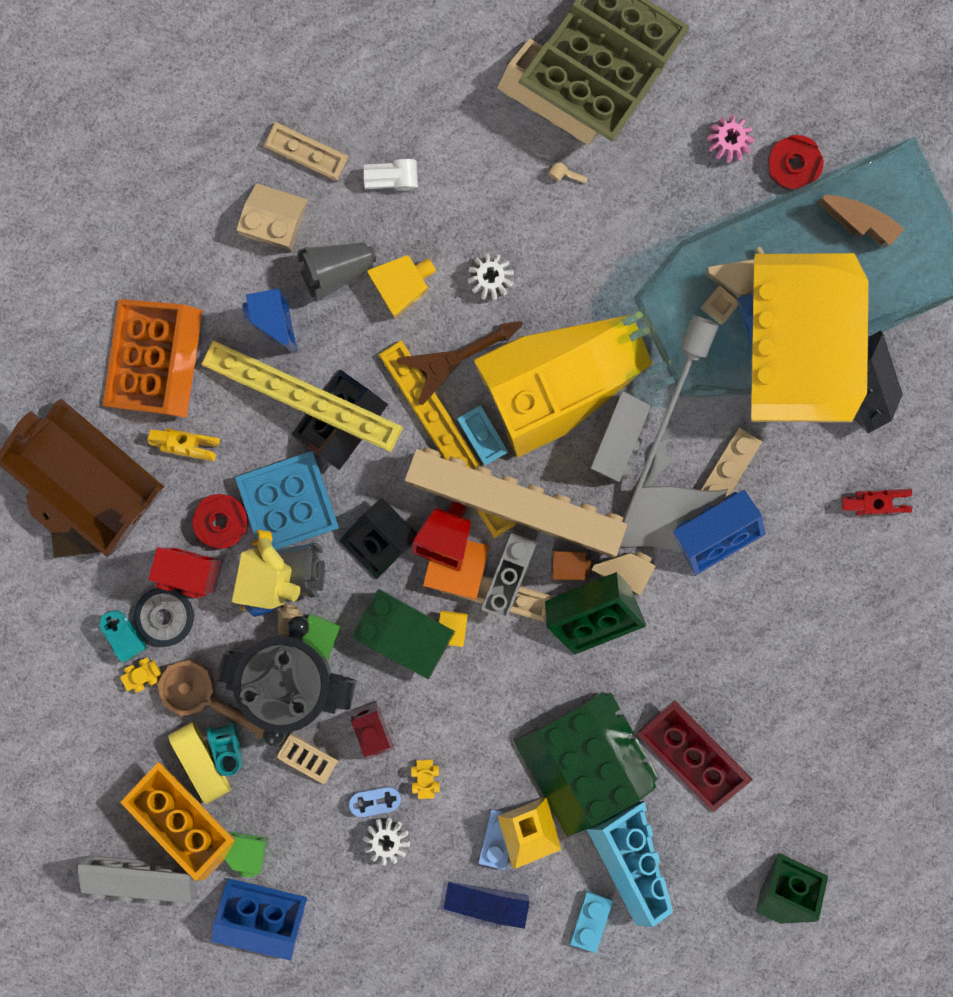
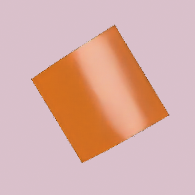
(459, 582)

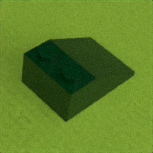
(403, 634)

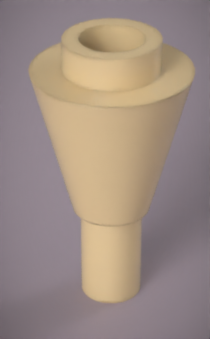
(284, 615)

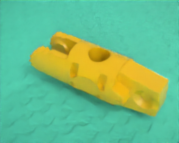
(183, 443)

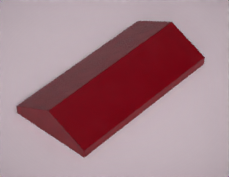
(694, 756)

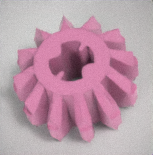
(720, 133)

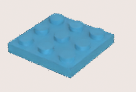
(288, 500)

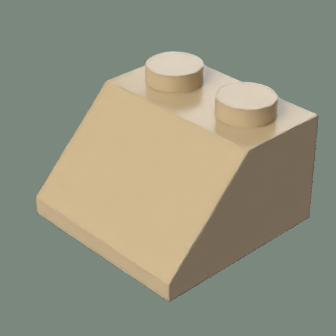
(272, 217)

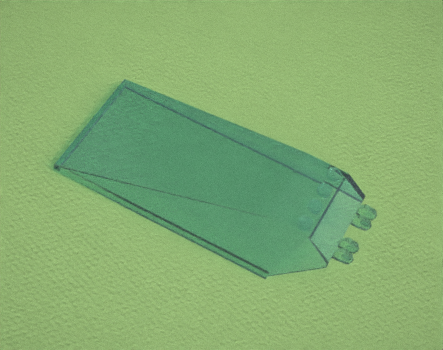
(902, 278)

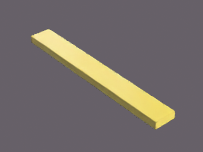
(302, 396)

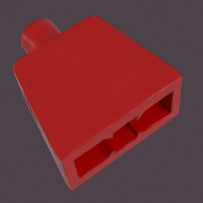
(444, 537)

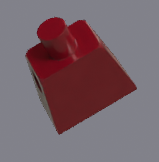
(371, 730)

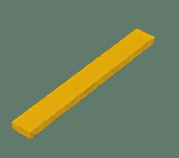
(436, 422)

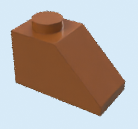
(569, 565)

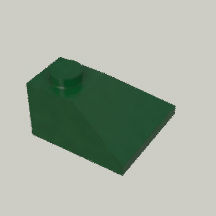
(792, 892)

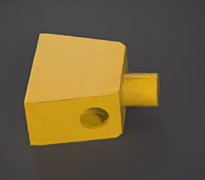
(401, 282)

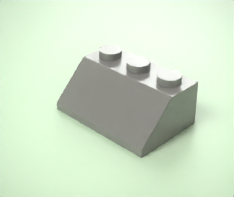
(620, 438)

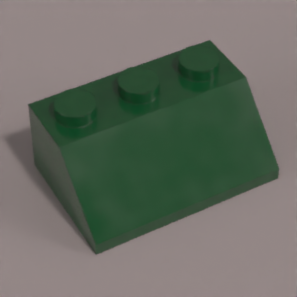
(594, 613)

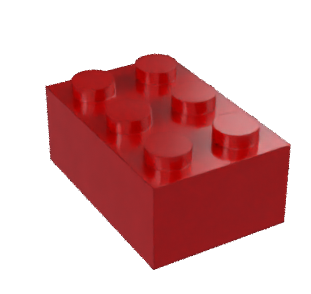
(186, 571)

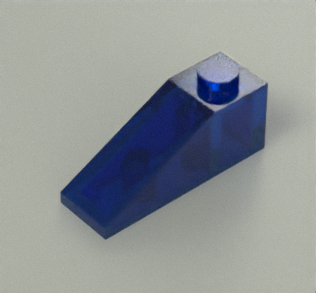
(487, 904)

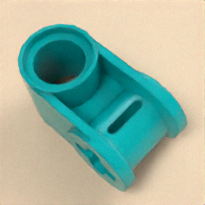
(126, 640)
(225, 747)

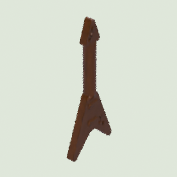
(440, 365)

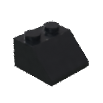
(378, 538)

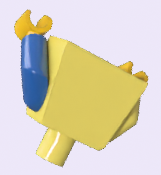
(263, 578)

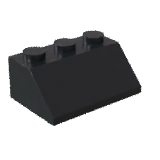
(882, 386)
(328, 441)

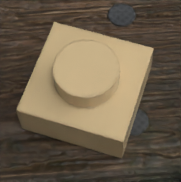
(719, 305)

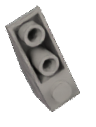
(508, 576)

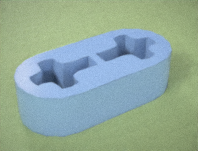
(374, 794)

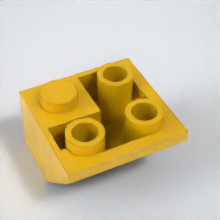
(529, 833)

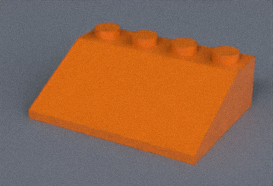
(152, 357)

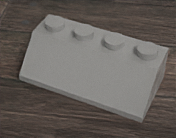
(136, 879)

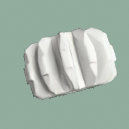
(498, 282)
(378, 846)

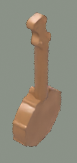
(190, 688)

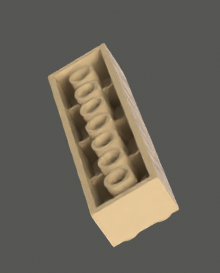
(516, 503)

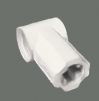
(398, 175)

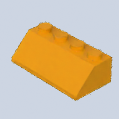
(178, 822)

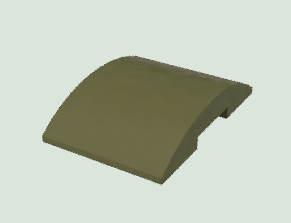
(604, 60)

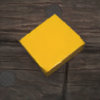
(456, 622)

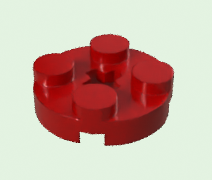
(787, 149)
(206, 514)

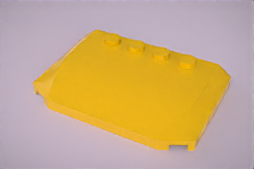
(809, 337)

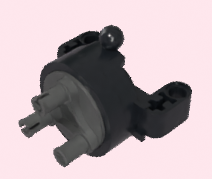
(284, 682)

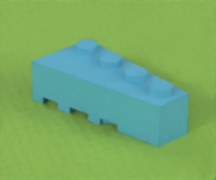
(633, 864)

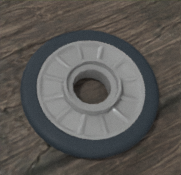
(146, 617)

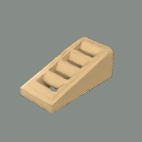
(303, 744)

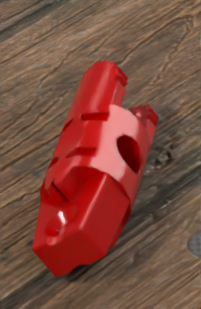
(864, 500)

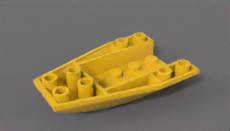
(560, 377)

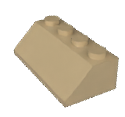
(511, 87)

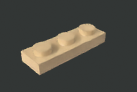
(732, 462)

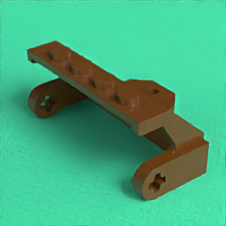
(78, 477)

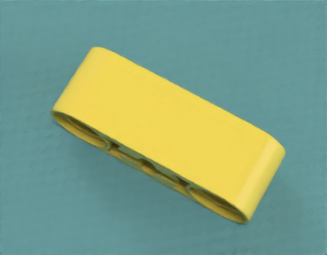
(199, 762)

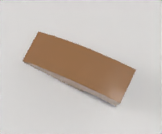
(861, 219)

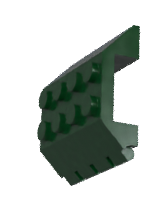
(588, 764)

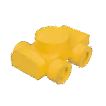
(136, 677)
(425, 775)

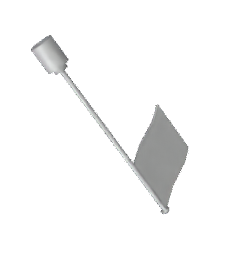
(660, 509)

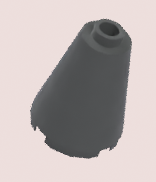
(334, 266)
(306, 568)

